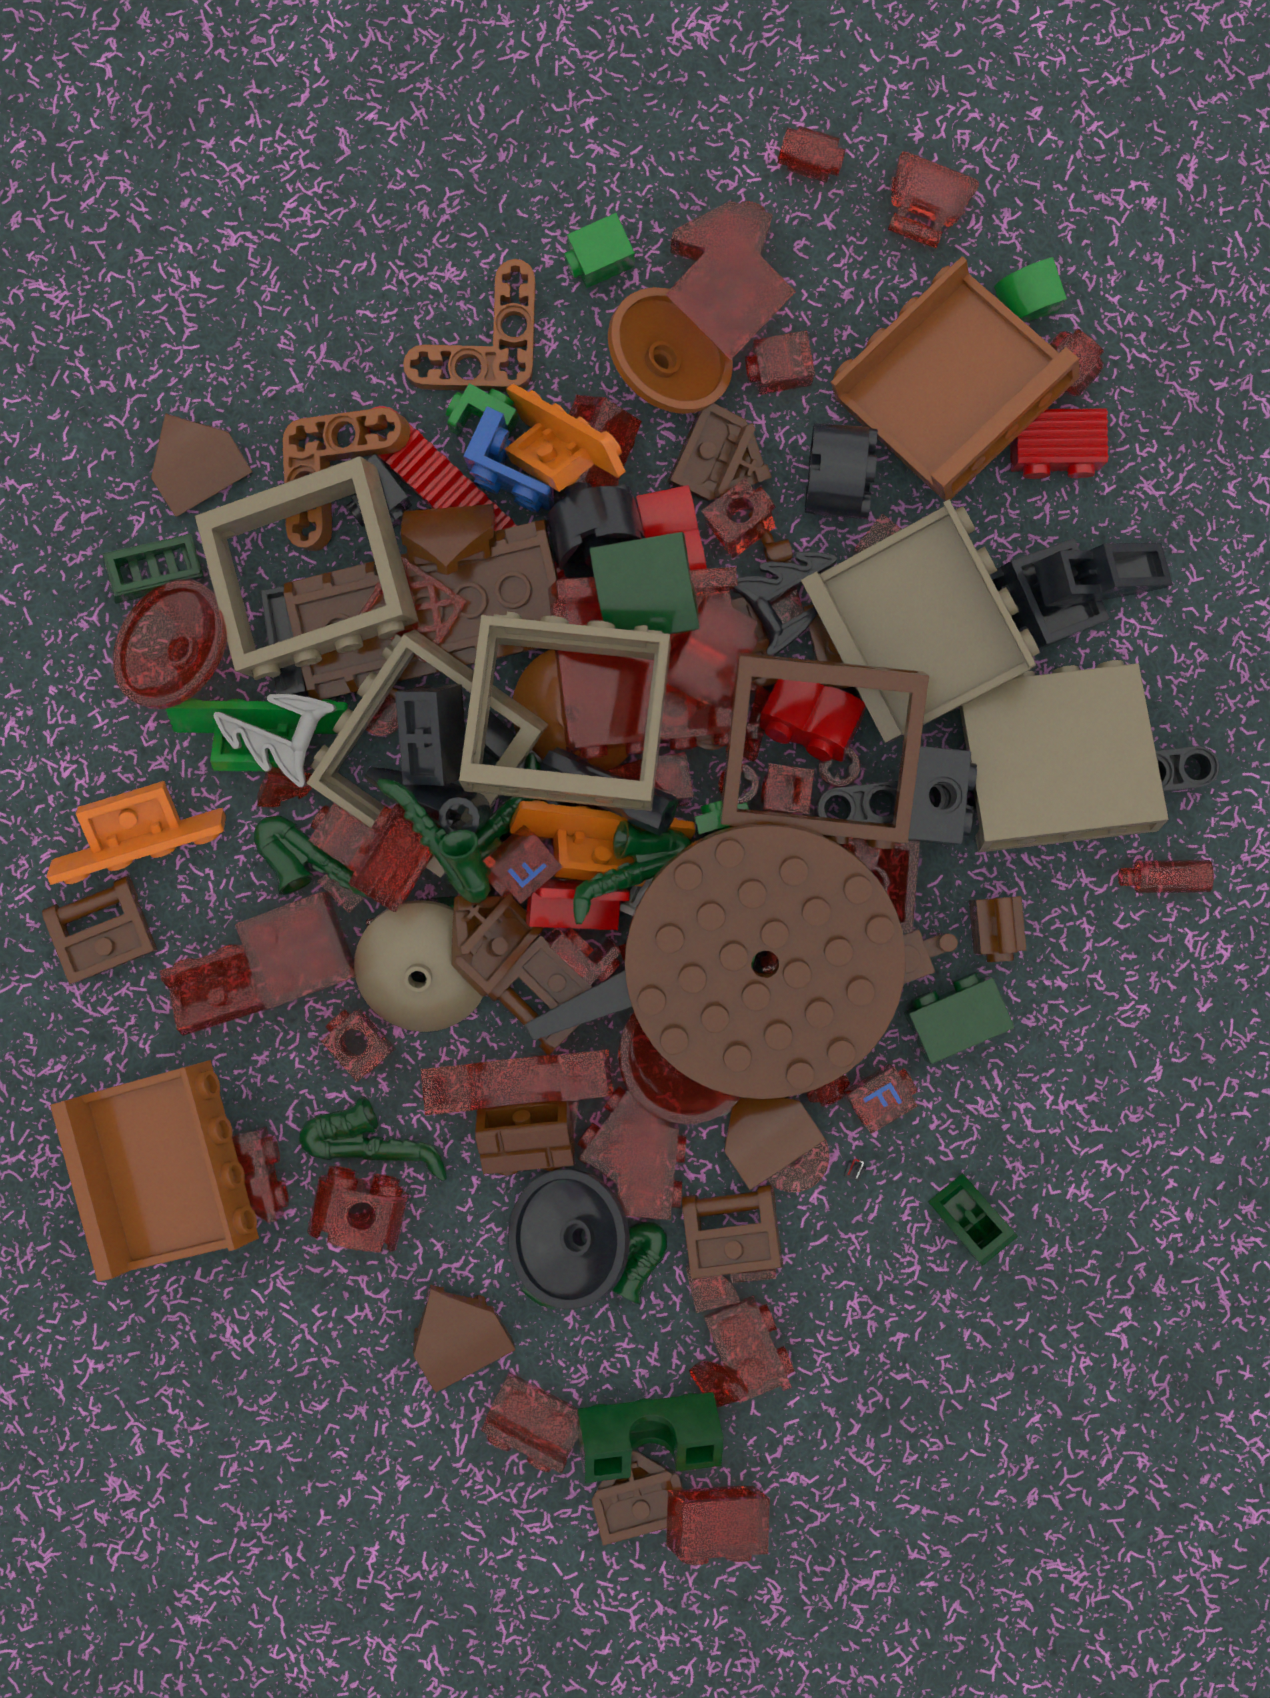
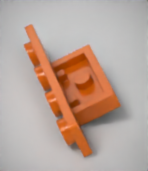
(557, 444)
(132, 828)
(579, 835)

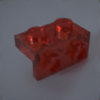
(212, 989)
(648, 1170)

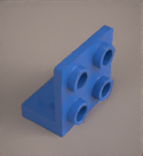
(486, 459)

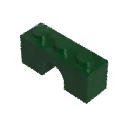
(681, 1424)

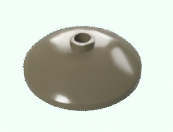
(411, 941)

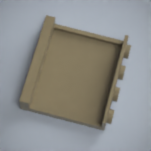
(923, 607)
(1064, 758)

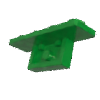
(198, 717)

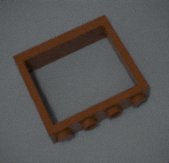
(824, 672)

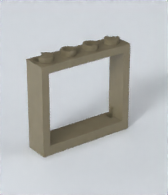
(280, 503)
(558, 634)
(374, 692)

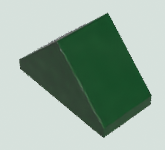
(972, 1219)

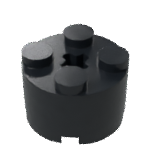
(841, 470)
(588, 520)

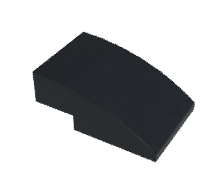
(1044, 622)

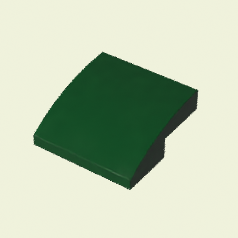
(646, 584)

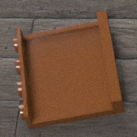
(953, 380)
(155, 1170)

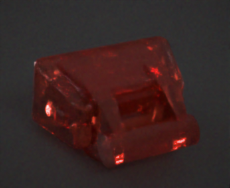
(929, 193)

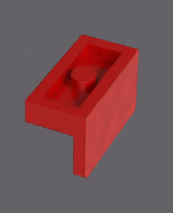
(553, 907)

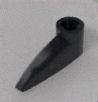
(441, 801)

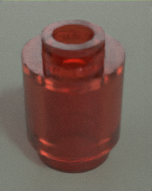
(811, 153)

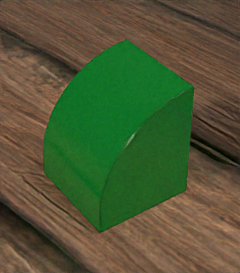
(1032, 290)

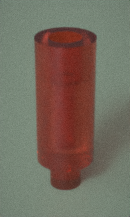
(1168, 876)

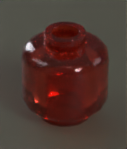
(1089, 358)

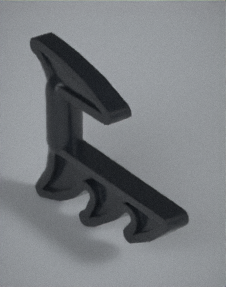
(761, 591)

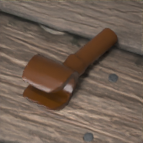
(775, 551)

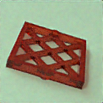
(441, 629)

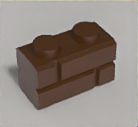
(525, 1137)

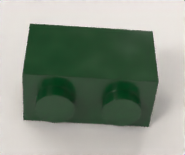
(958, 1018)

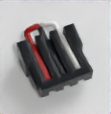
(855, 1170)

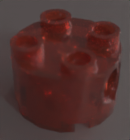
(362, 1231)

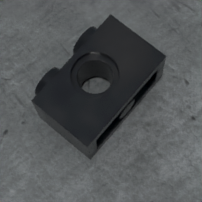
(958, 775)

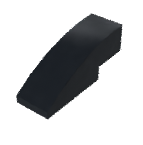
(1102, 573)

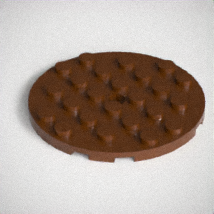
(749, 895)

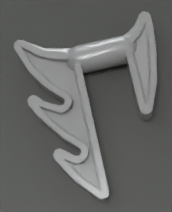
(287, 753)

